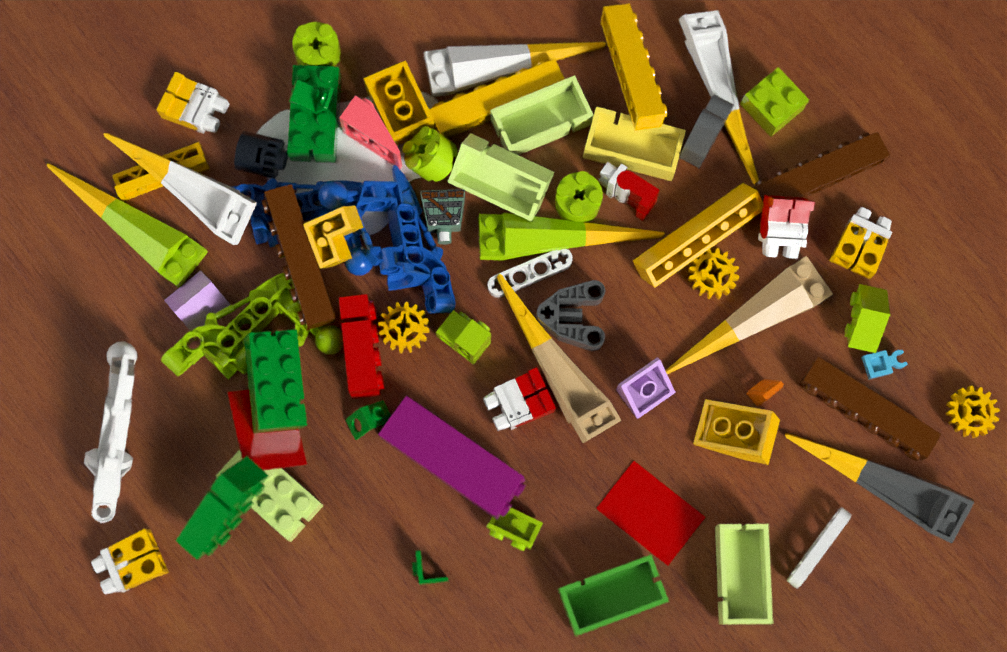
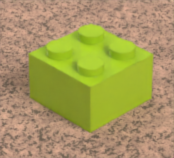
(774, 102)

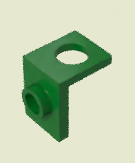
(310, 97)
(370, 417)
(418, 571)

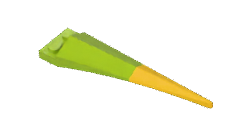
(514, 236)
(162, 246)

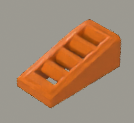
(764, 390)

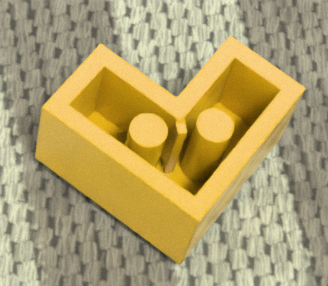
(328, 233)

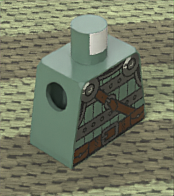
(443, 212)

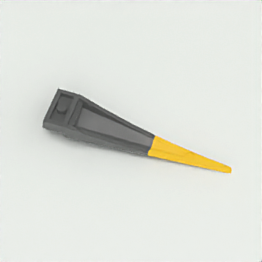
(923, 501)

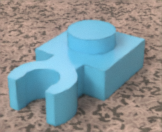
(881, 364)

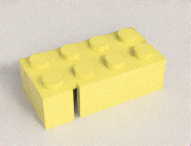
(641, 151)

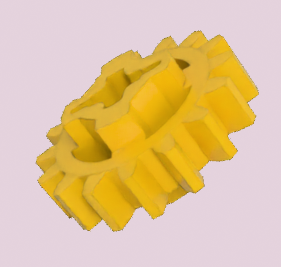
(722, 270)
(394, 327)
(980, 416)

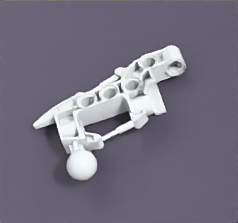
(110, 461)

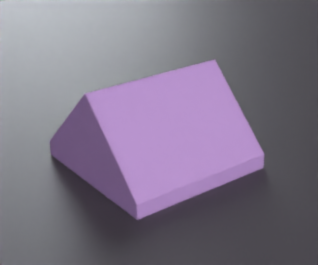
(196, 300)
(646, 388)

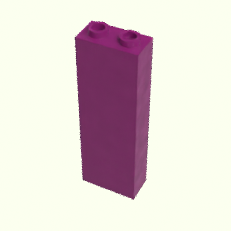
(452, 458)

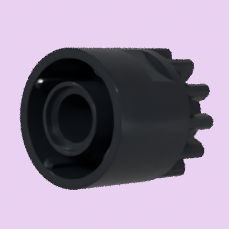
(260, 154)

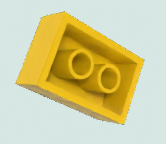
(399, 102)

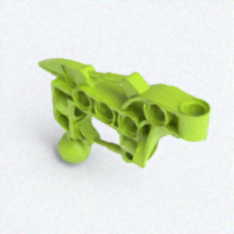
(274, 296)

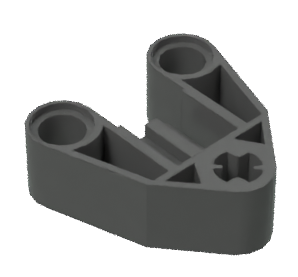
(706, 131)
(575, 297)

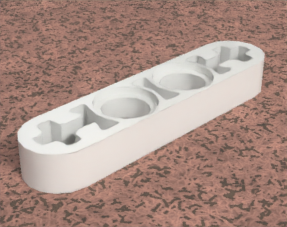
(528, 269)
(819, 547)

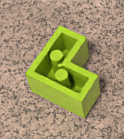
(869, 317)
(465, 336)

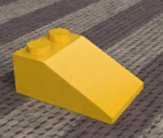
(737, 431)

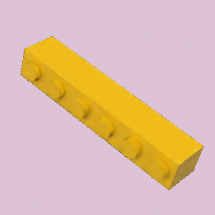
(633, 67)
(474, 108)
(698, 235)

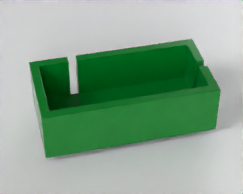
(313, 130)
(275, 381)
(221, 514)

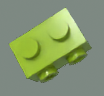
(516, 527)

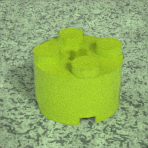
(318, 36)
(430, 154)
(580, 185)

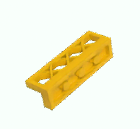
(147, 182)

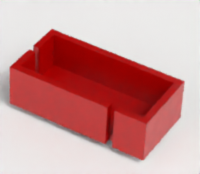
(359, 346)

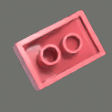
(365, 126)

